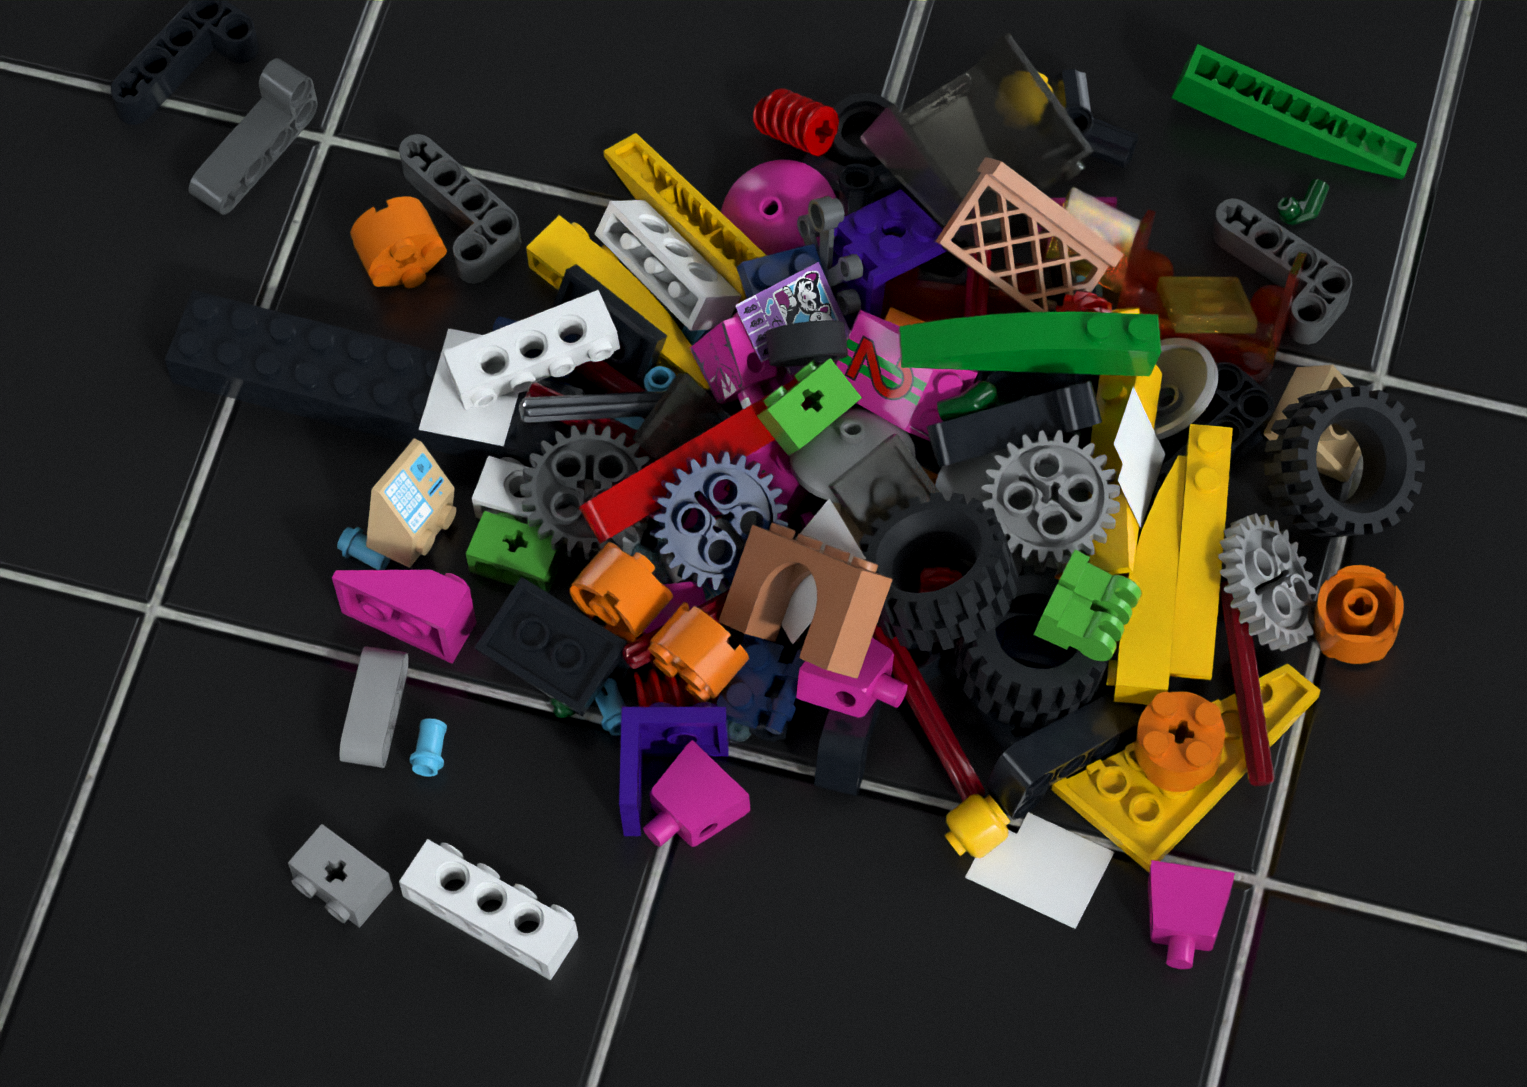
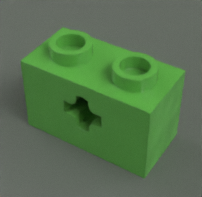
(830, 396)
(511, 550)

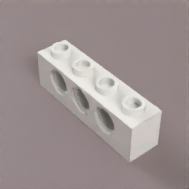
(667, 264)
(541, 331)
(503, 479)
(538, 950)

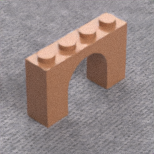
(847, 596)

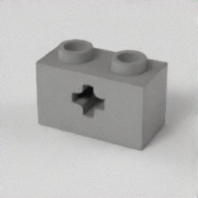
(330, 856)

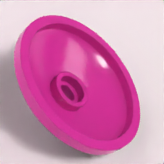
(774, 183)

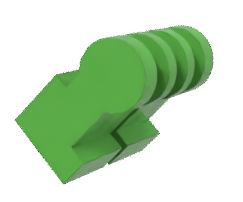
(1088, 609)

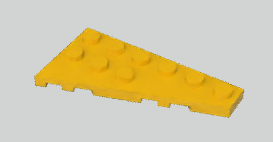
(1153, 820)

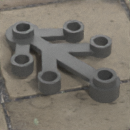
(822, 219)

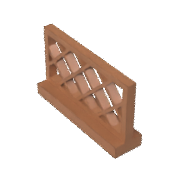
(1039, 211)

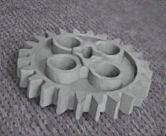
(1075, 471)
(1258, 554)

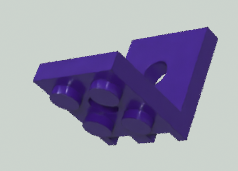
(883, 254)
(663, 732)

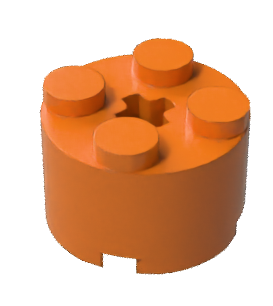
(397, 243)
(620, 592)
(1361, 636)
(697, 651)
(1182, 718)

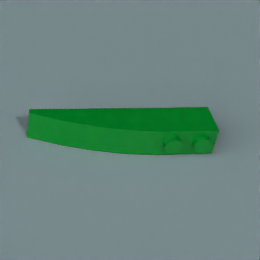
(1288, 115)
(1036, 343)

